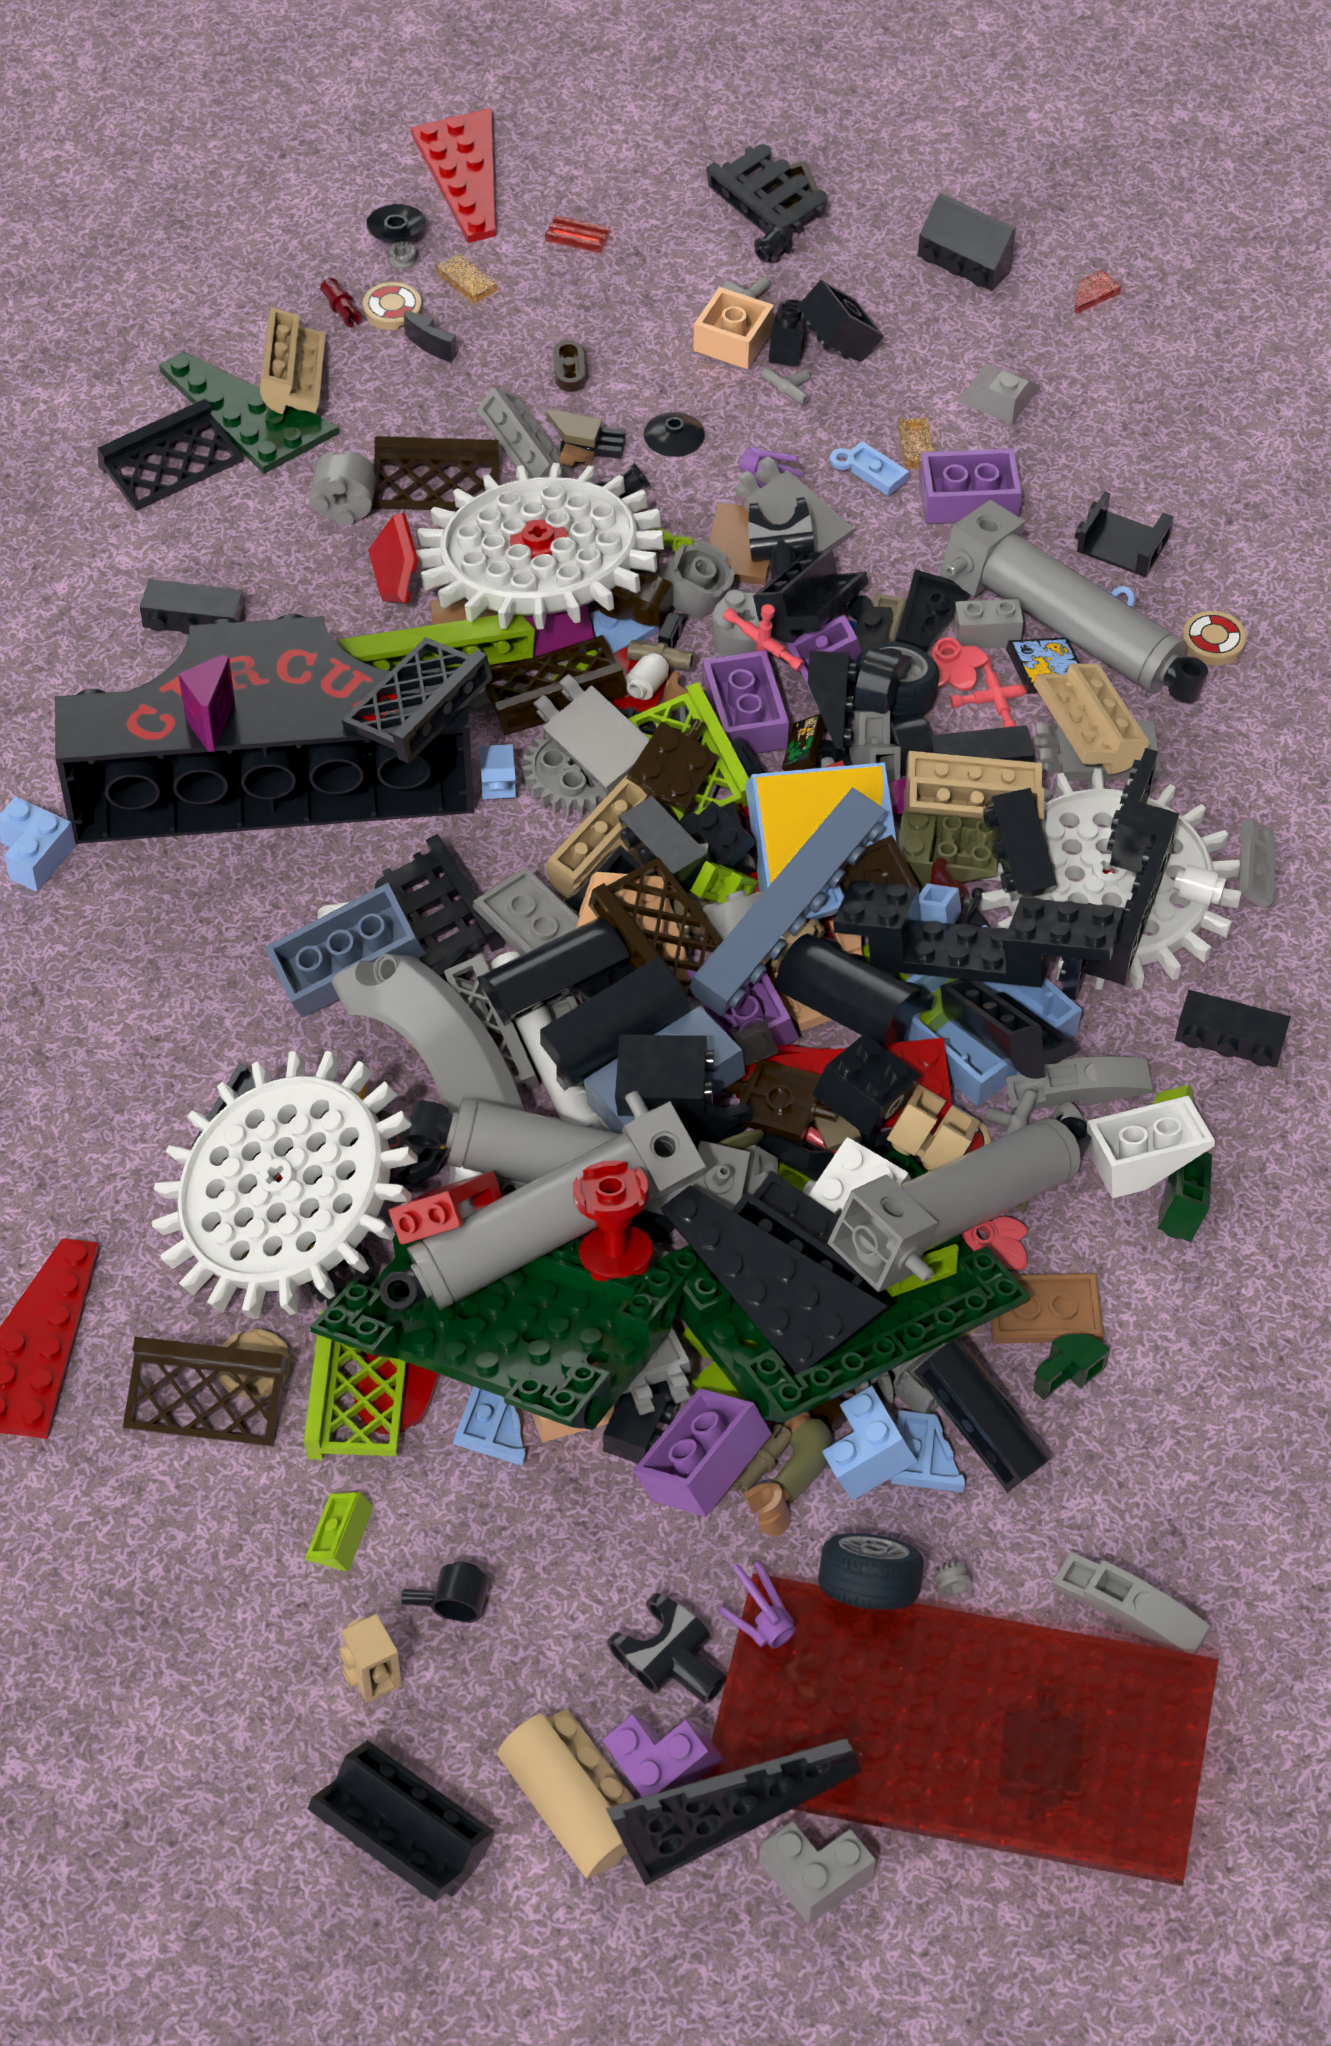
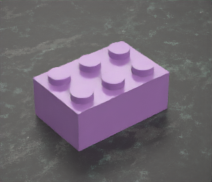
(964, 480)
(747, 700)
(759, 1001)
(702, 1452)

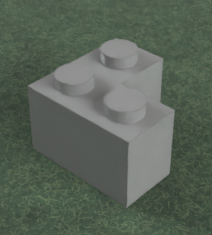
(814, 1878)

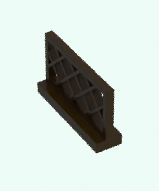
(436, 455)
(519, 710)
(636, 940)
(205, 1358)

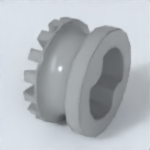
(402, 249)
(952, 1580)

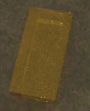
(466, 278)
(914, 439)

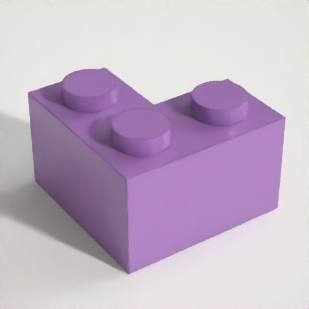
(834, 637)
(659, 1763)

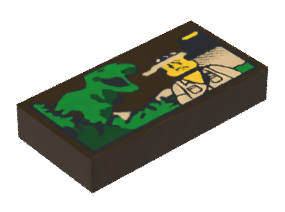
(804, 744)

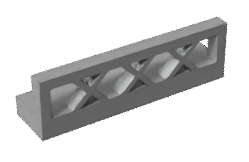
(520, 433)
(511, 1038)

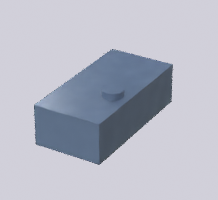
(337, 941)
(728, 1066)

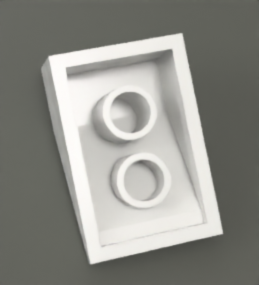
(1146, 1144)

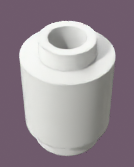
(647, 676)
(1199, 885)

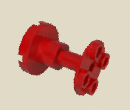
(612, 1197)

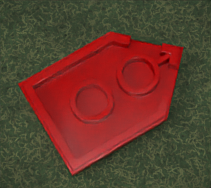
(394, 559)

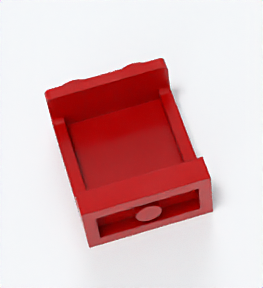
(443, 1207)

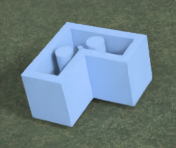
(36, 841)
(872, 1451)

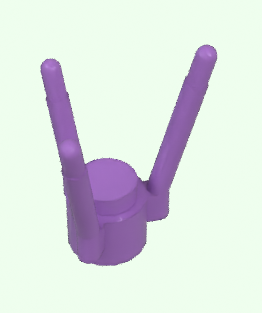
(752, 456)
(774, 1624)

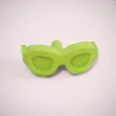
(675, 540)

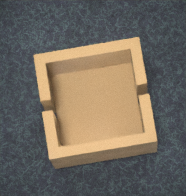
(917, 1118)

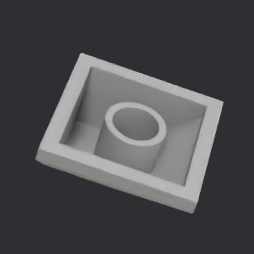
(999, 393)

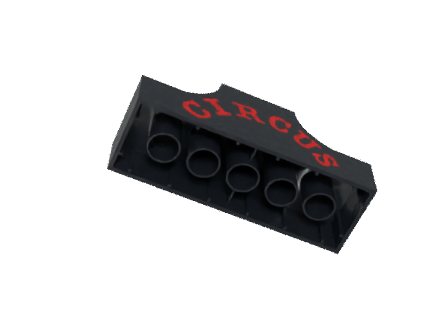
(283, 757)

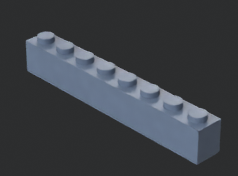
(786, 903)

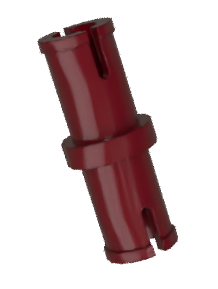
(341, 302)

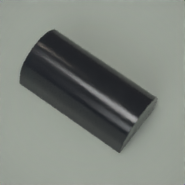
(802, 1157)

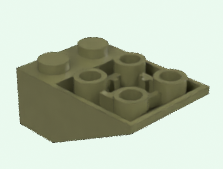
(959, 840)

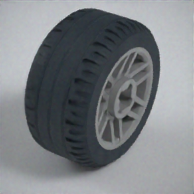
(917, 687)
(870, 1571)

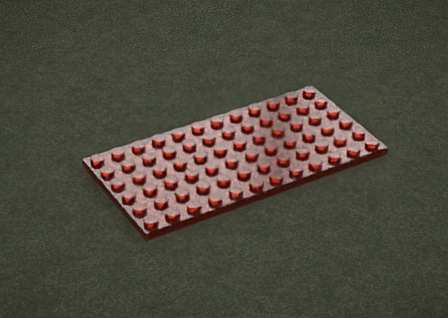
(980, 1728)

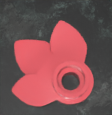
(958, 666)
(1002, 1239)

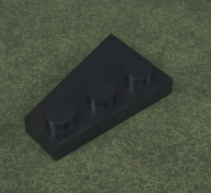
(928, 609)

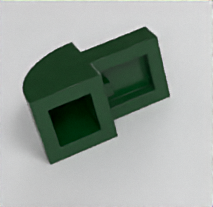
(1072, 1358)

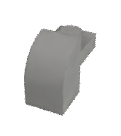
(873, 742)

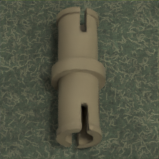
(675, 657)
(765, 1459)

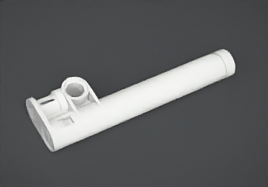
(571, 1103)

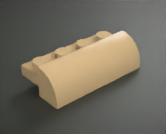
(291, 363)
(1093, 717)
(965, 783)
(593, 839)
(568, 1787)

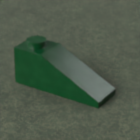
(1186, 1199)

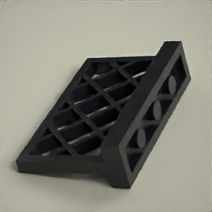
(157, 439)
(436, 707)

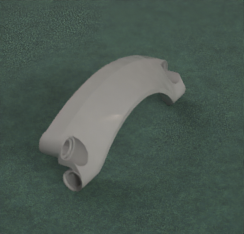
(441, 1030)

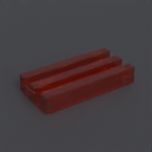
(577, 234)

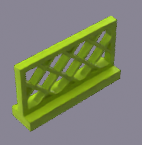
(712, 737)
(325, 1393)

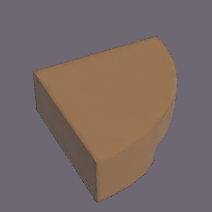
(573, 453)

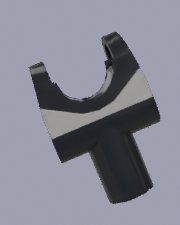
(780, 542)
(671, 1652)

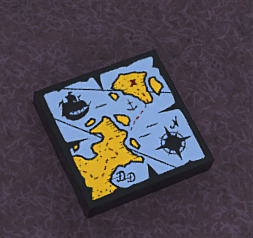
(1040, 657)

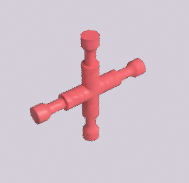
(763, 635)
(995, 694)

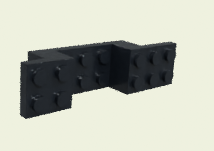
(1138, 844)
(970, 952)

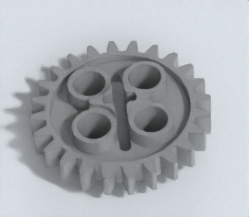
(559, 779)

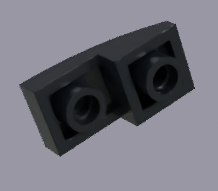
(432, 340)

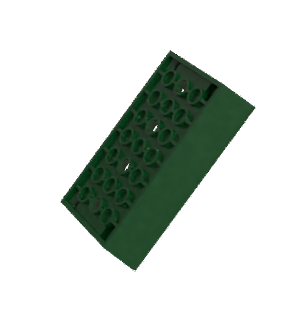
(545, 1300)
(910, 1327)

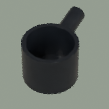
(457, 1594)

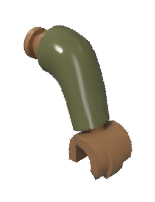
(803, 1467)

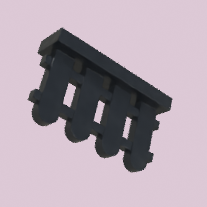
(749, 195)
(437, 892)

